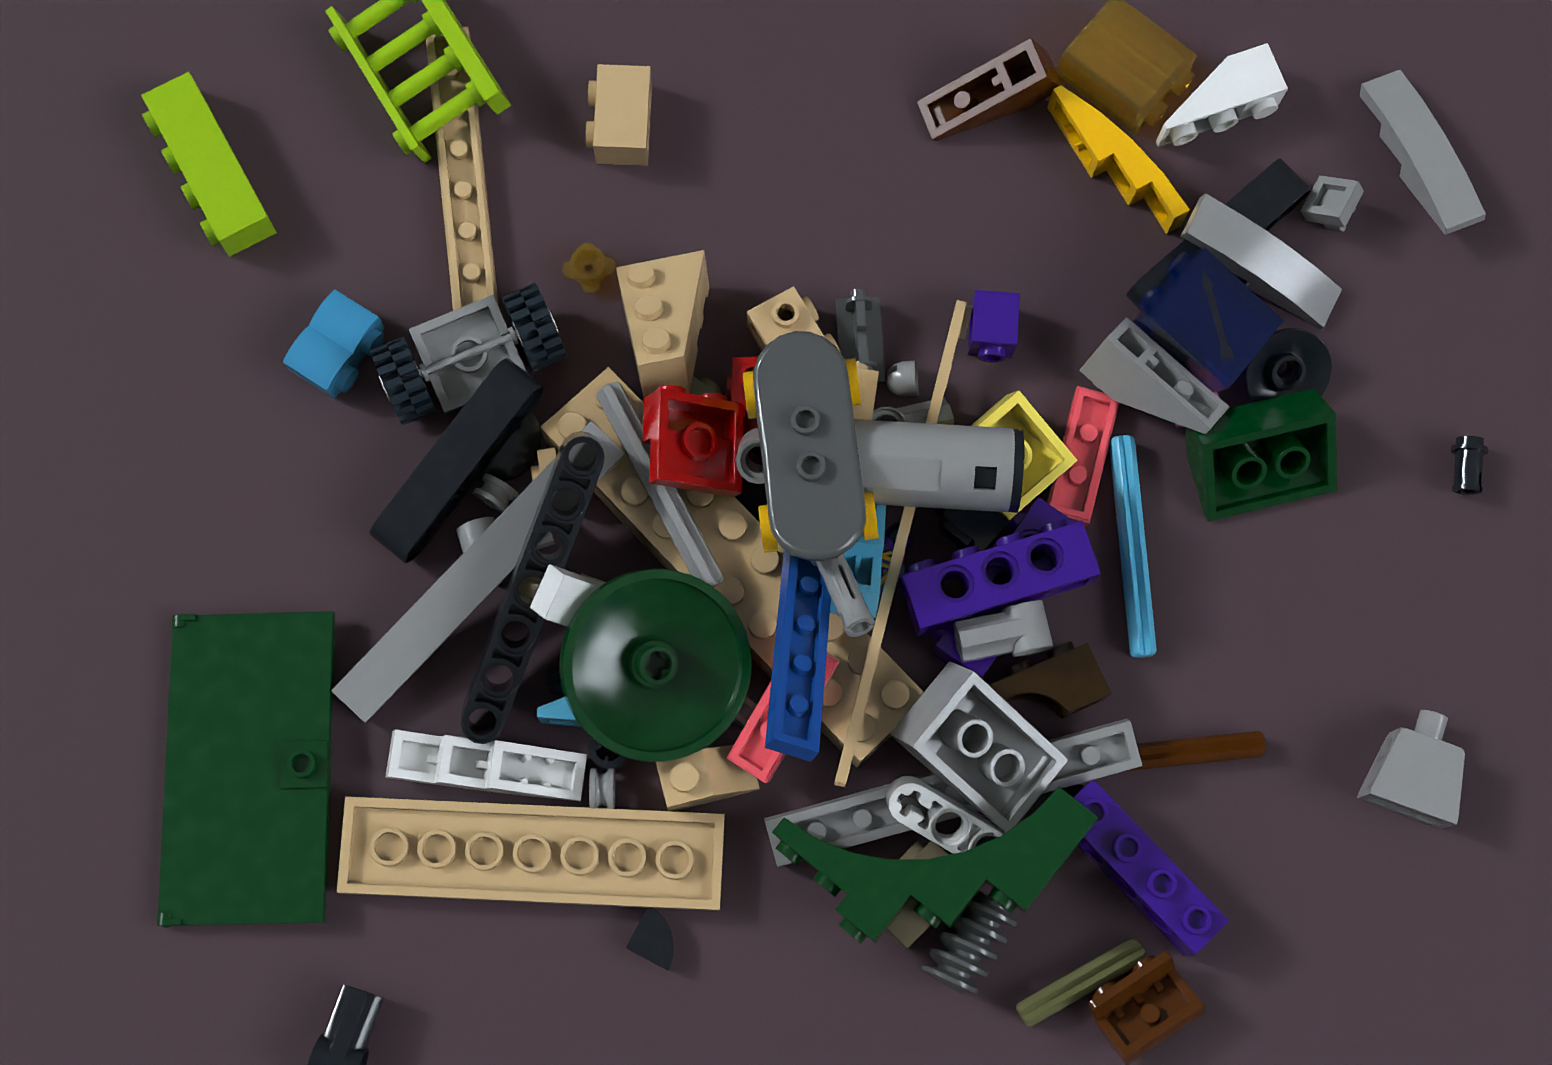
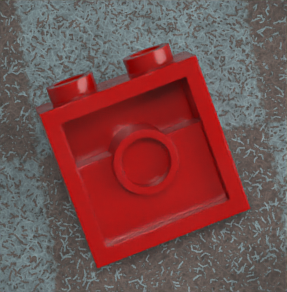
(693, 440)

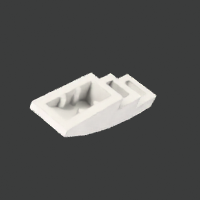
(486, 767)

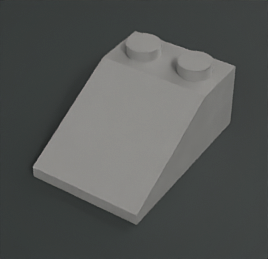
(979, 745)

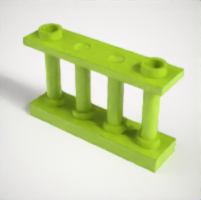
(458, 55)

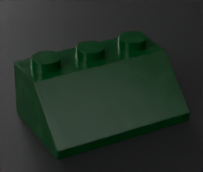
(1265, 455)

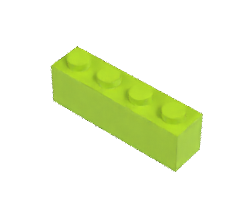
(208, 165)

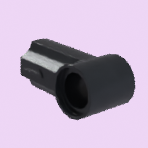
(348, 1029)

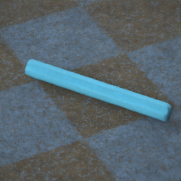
(1132, 547)

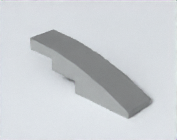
(1422, 148)
(1262, 260)

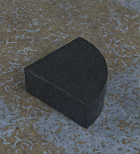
(653, 939)

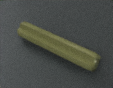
(1080, 982)

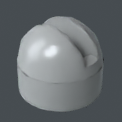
(903, 379)

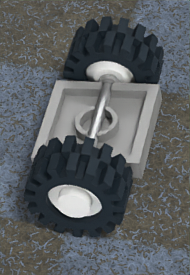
(463, 349)

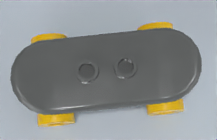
(809, 448)

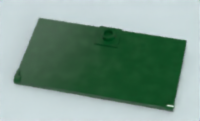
(247, 769)

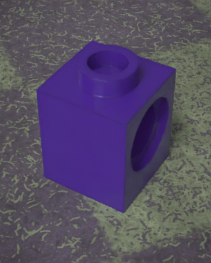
(993, 325)

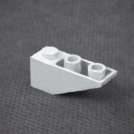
(1237, 89)

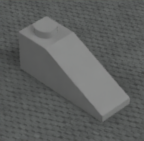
(1146, 377)

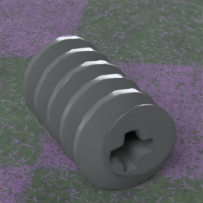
(970, 944)

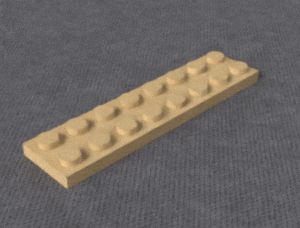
(531, 853)

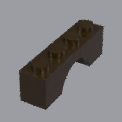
(1063, 682)

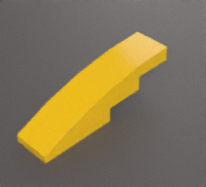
(1107, 148)

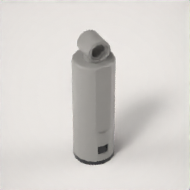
(929, 464)

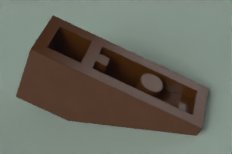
(991, 91)

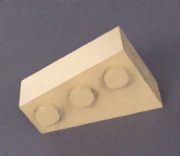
(664, 316)

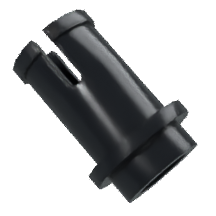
(1468, 464)

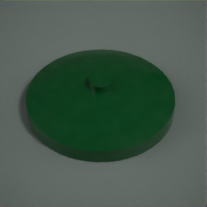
(655, 665)

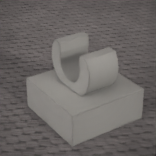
(1332, 202)

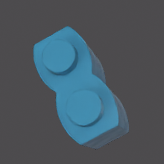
(335, 344)

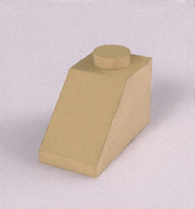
(703, 779)

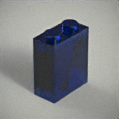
(1207, 319)

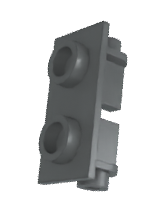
(861, 330)

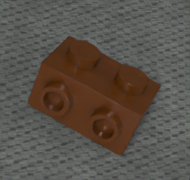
(1144, 1007)

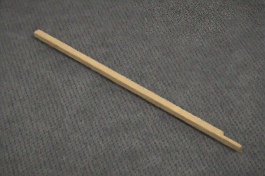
(957, 330)

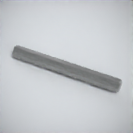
(665, 499)

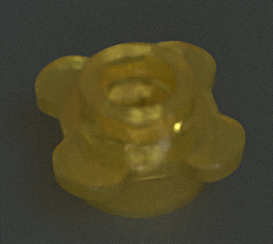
(588, 255)

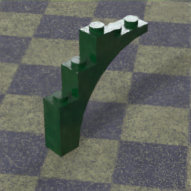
(879, 888)

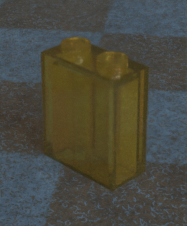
(1127, 65)

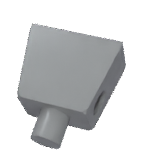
(1418, 773)

